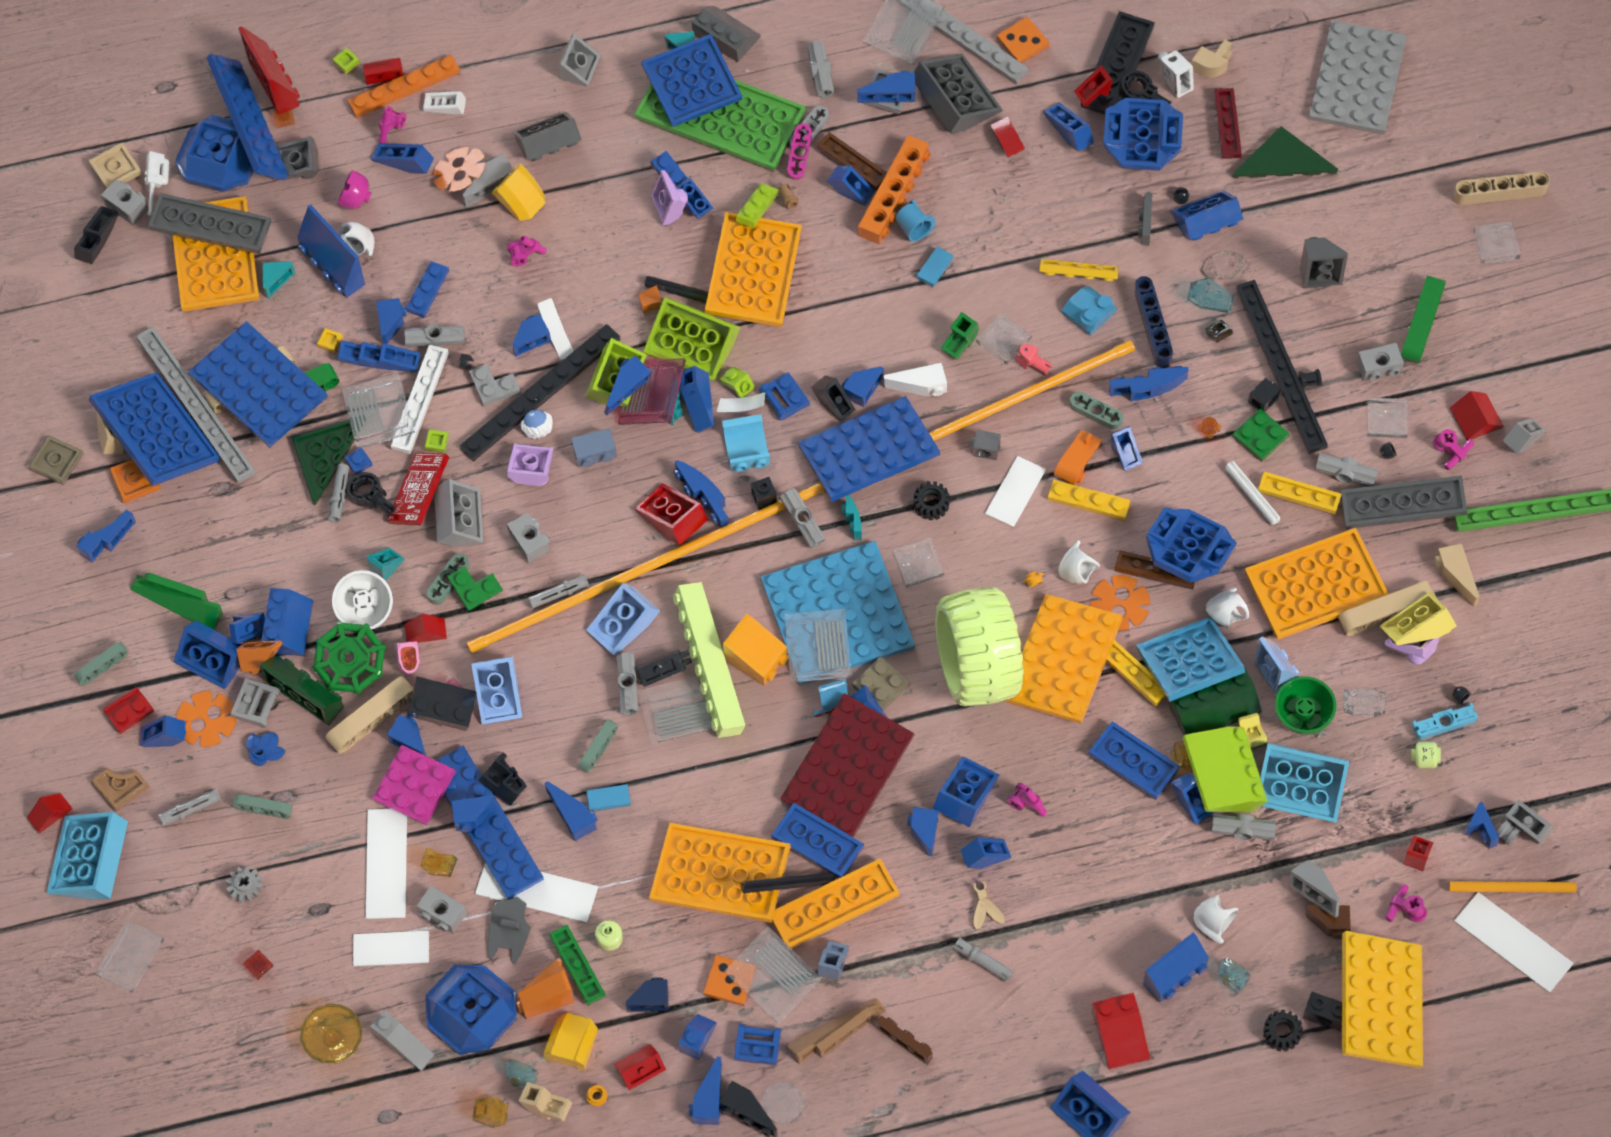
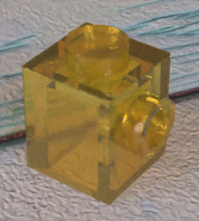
(1180, 755)
(490, 1112)

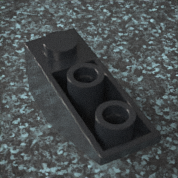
(742, 1103)

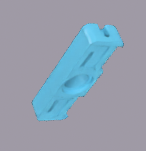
(1432, 726)

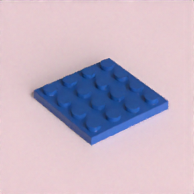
(691, 80)

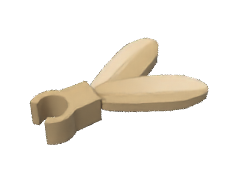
(985, 906)

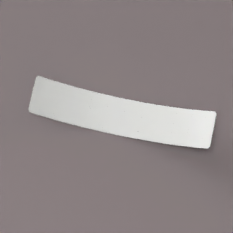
(555, 328)
(741, 404)

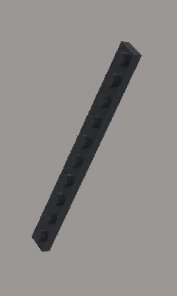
(1281, 367)
(538, 393)

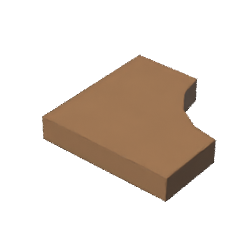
(119, 788)

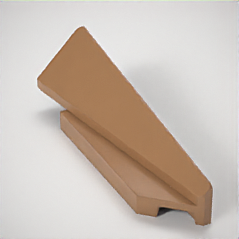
(835, 1032)

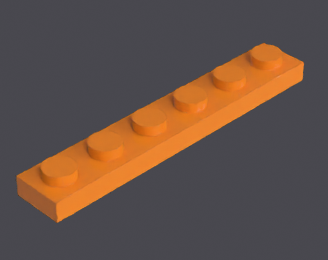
(404, 86)

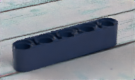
(1153, 330)

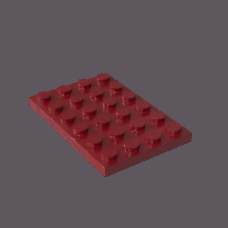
(848, 765)

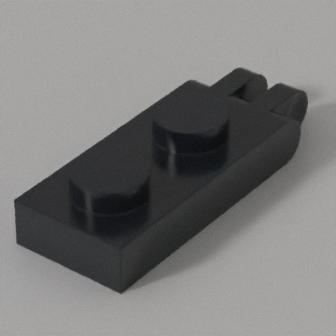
(663, 667)

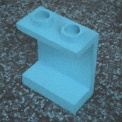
(746, 443)

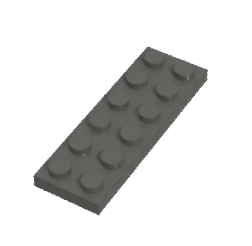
(209, 223)
(1404, 502)

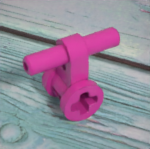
(390, 120)
(521, 249)
(1458, 453)
(1026, 797)
(1407, 905)

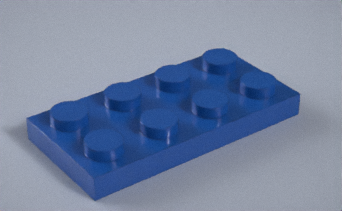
(1134, 760)
(817, 841)

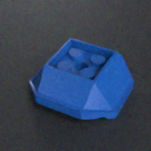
(1145, 117)
(212, 169)
(1189, 544)
(473, 1028)

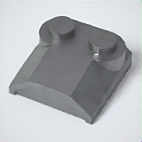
(300, 158)

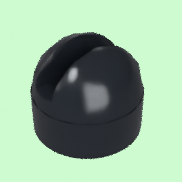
(1181, 195)
(464, 361)
(1389, 450)
(1461, 694)

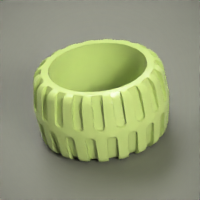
(979, 646)

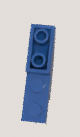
(697, 202)
(1157, 383)
(702, 488)

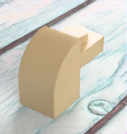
(1212, 64)
(543, 1103)

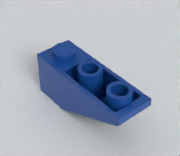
(697, 396)

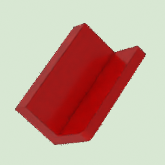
(382, 71)
(640, 1066)

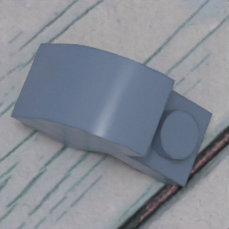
(833, 960)

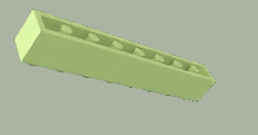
(709, 660)

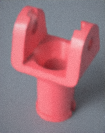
(1031, 357)

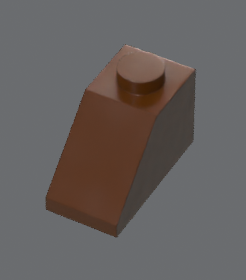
(1327, 923)

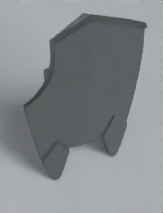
(508, 927)

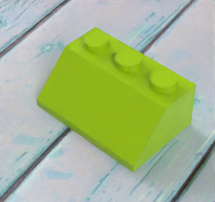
(608, 368)

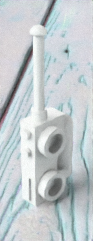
(152, 172)

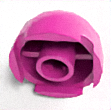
(355, 191)

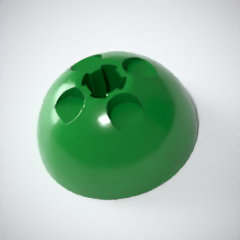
(1307, 696)

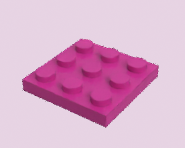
(414, 785)

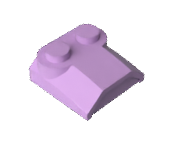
(668, 199)
(530, 465)
(1417, 651)

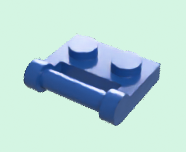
(790, 394)
(756, 1050)

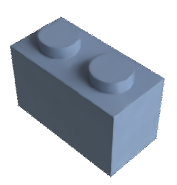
(594, 448)

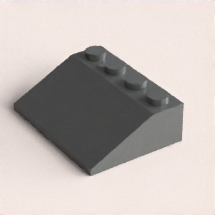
(955, 92)

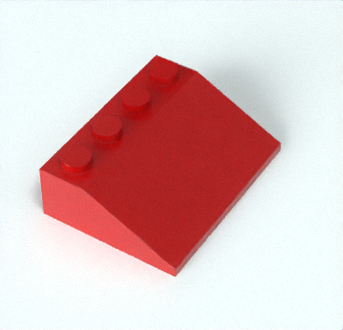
(270, 72)

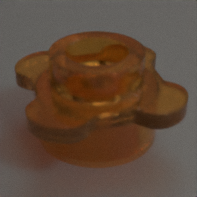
(1209, 421)

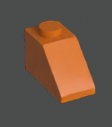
(254, 653)

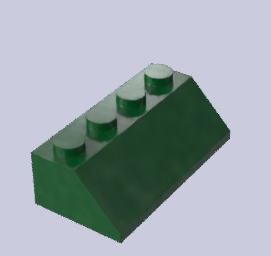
(302, 689)
(1216, 705)

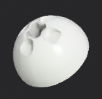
(355, 608)

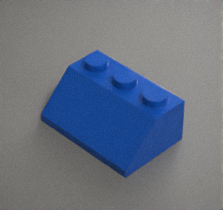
(1208, 215)
(288, 620)
(208, 654)
(1176, 968)
(1089, 1107)

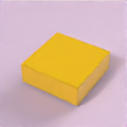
(329, 340)

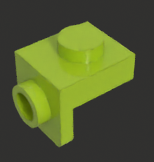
(738, 381)

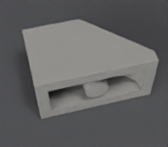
(1523, 435)

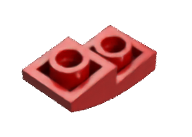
(1007, 137)

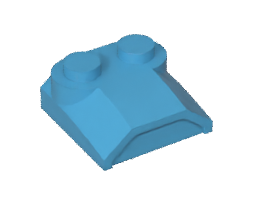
(1089, 309)

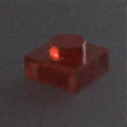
(258, 964)

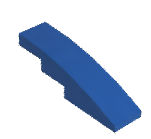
(379, 357)

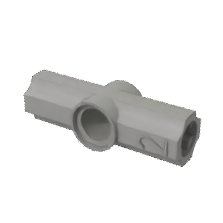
(820, 69)
(446, 336)
(1346, 470)
(808, 529)
(627, 694)
(1244, 827)

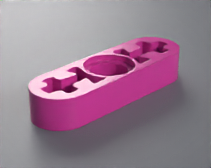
(797, 137)

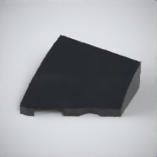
(503, 780)

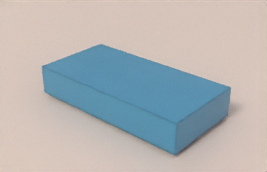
(935, 266)
(608, 798)

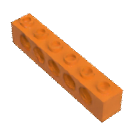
(911, 149)

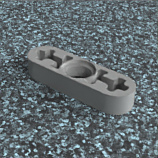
(810, 120)

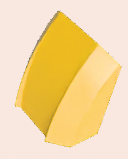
(520, 193)
(571, 1041)

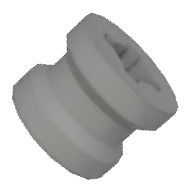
(1508, 832)

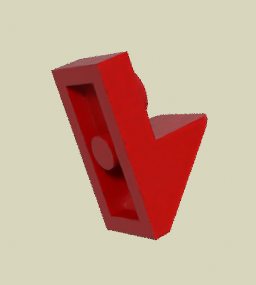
(1096, 84)

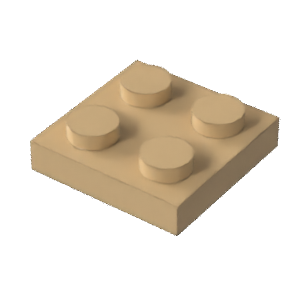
(114, 165)

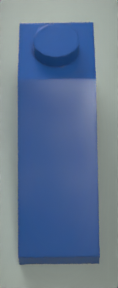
(893, 88)
(1070, 126)
(405, 157)
(629, 379)
(572, 811)
(707, 1098)

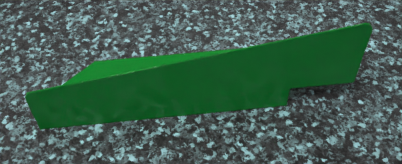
(178, 598)

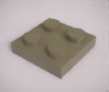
(883, 682)

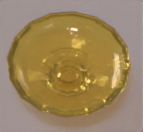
(331, 1033)

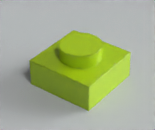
(346, 60)
(436, 441)

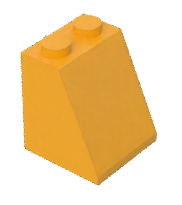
(754, 650)

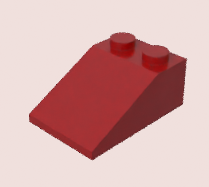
(672, 513)
(1120, 1030)

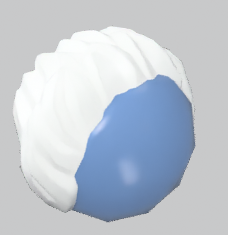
(537, 424)

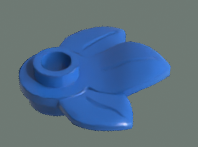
(264, 748)

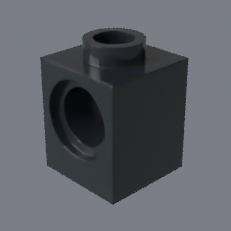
(1264, 395)
(763, 493)

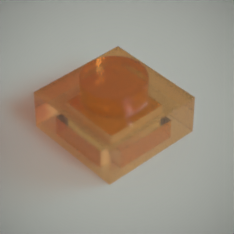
(284, 119)

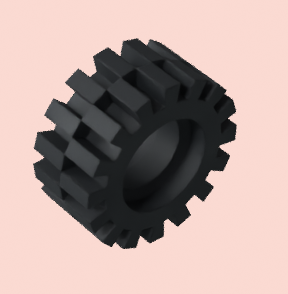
(931, 511)
(1282, 1018)

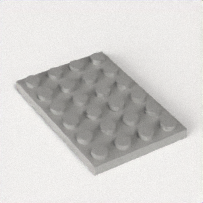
(1357, 77)

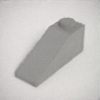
(492, 176)
(1315, 886)
(401, 1041)

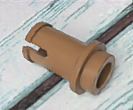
(790, 199)

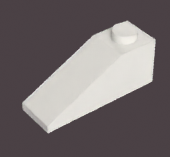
(922, 381)

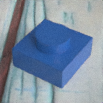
(358, 461)

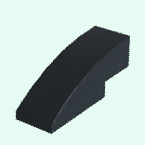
(95, 235)

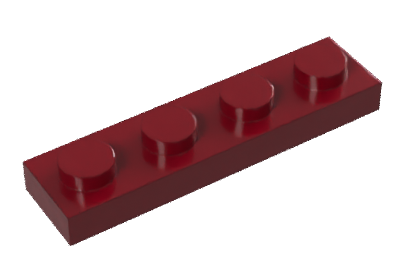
(1227, 123)

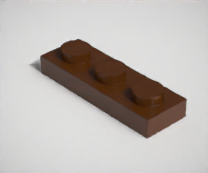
(905, 1039)

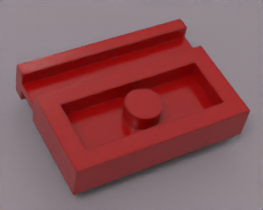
(128, 710)

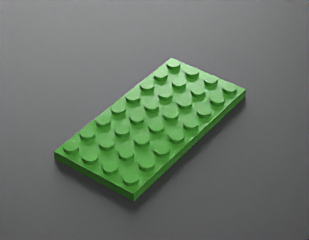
(749, 129)

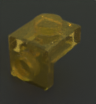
(437, 863)

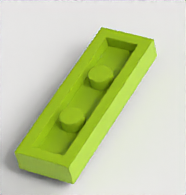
(757, 205)

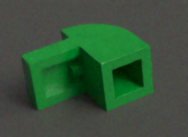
(963, 335)

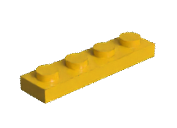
(1086, 270)
(1299, 492)
(1089, 500)
(1135, 674)

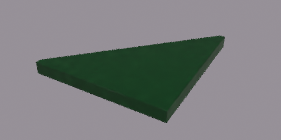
(1284, 156)
(321, 453)

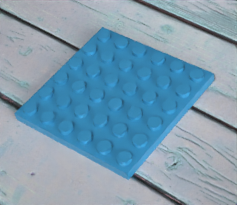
(847, 581)

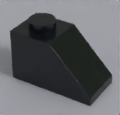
(833, 397)

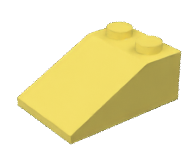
(1419, 621)

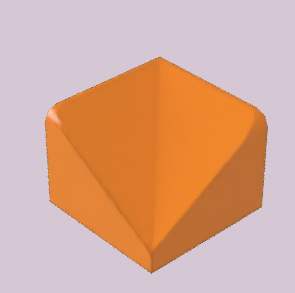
(650, 299)

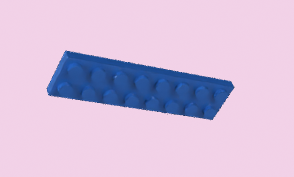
(247, 117)
(495, 836)

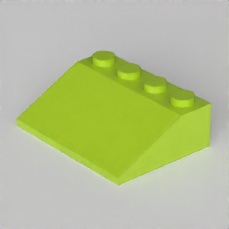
(691, 335)
(1225, 770)

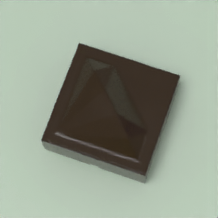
(1219, 331)

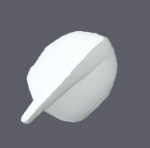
(356, 231)
(1076, 564)
(1223, 607)
(1213, 919)

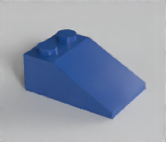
(965, 791)

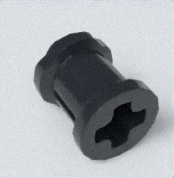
(1310, 378)

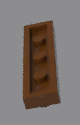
(846, 155)
(1143, 567)

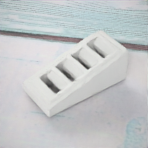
(456, 105)

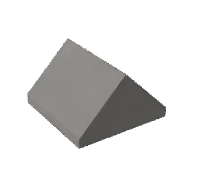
(578, 62)

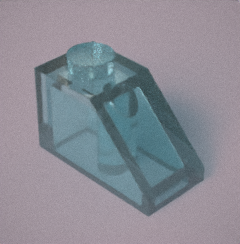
(1210, 296)

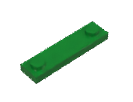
(577, 965)

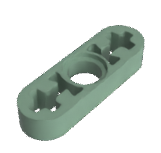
(1112, 412)
(446, 587)
(101, 663)
(598, 746)
(262, 806)

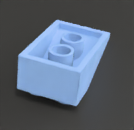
(623, 619)
(1274, 664)
(497, 689)

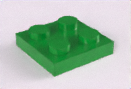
(1260, 435)

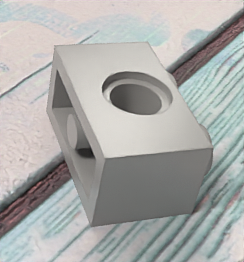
(129, 210)
(1387, 354)
(533, 547)
(1530, 822)
(436, 900)

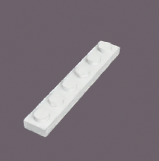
(422, 395)

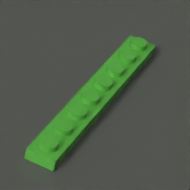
(1534, 510)

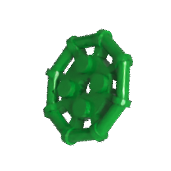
(360, 659)

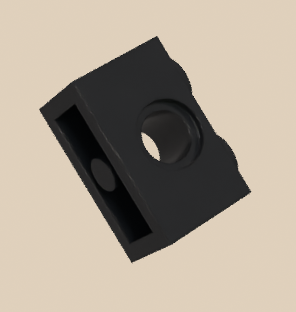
(1324, 1011)

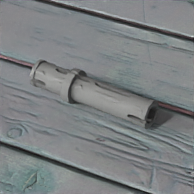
(337, 500)
(558, 591)
(166, 817)
(974, 954)

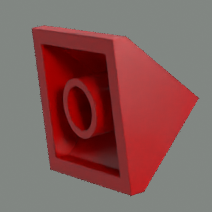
(1476, 415)

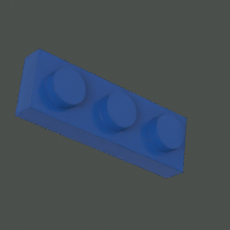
(427, 289)

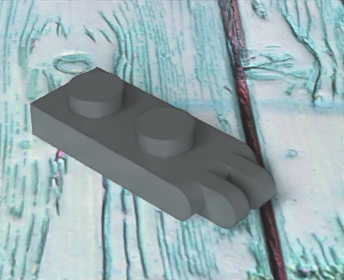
(1145, 216)

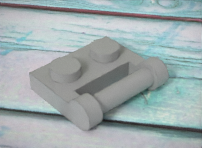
(249, 699)

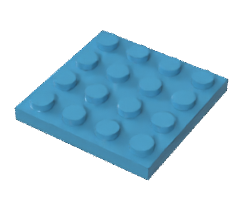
(1190, 658)

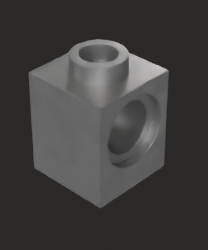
(986, 444)

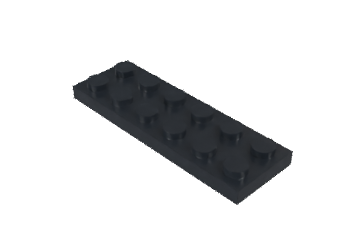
(1121, 54)

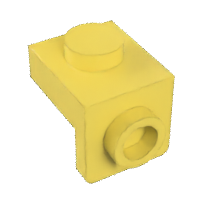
(1253, 729)

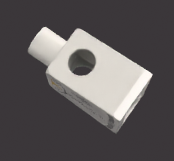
(1176, 72)

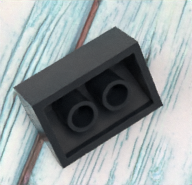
(441, 703)

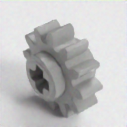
(244, 877)

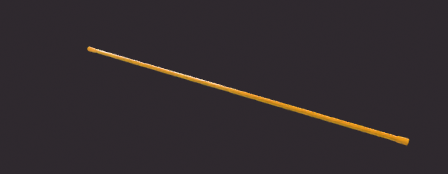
(484, 640)

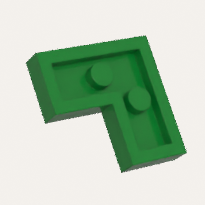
(473, 593)

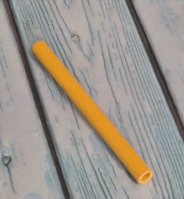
(1471, 886)

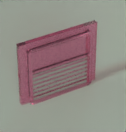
(657, 397)

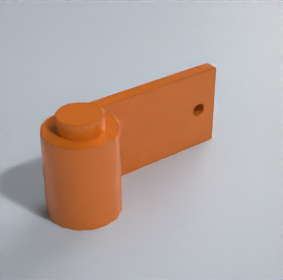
(1073, 462)

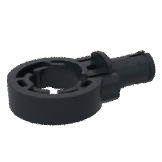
(1149, 89)
(373, 496)

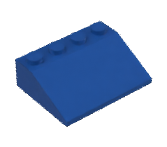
(330, 253)

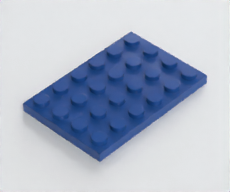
(258, 384)
(154, 429)
(869, 448)

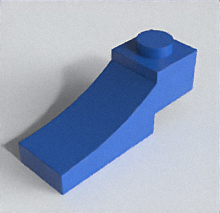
(93, 543)

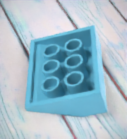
(1303, 781)
(88, 856)

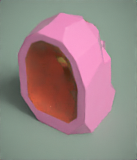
(407, 656)

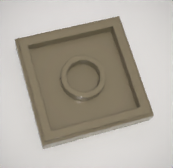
(55, 460)

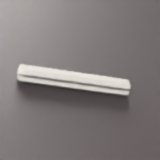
(1252, 492)

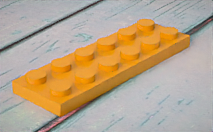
(834, 904)

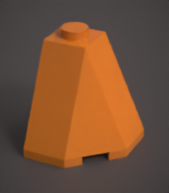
(546, 991)

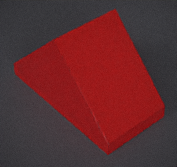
(425, 628)
(48, 811)
(1418, 853)

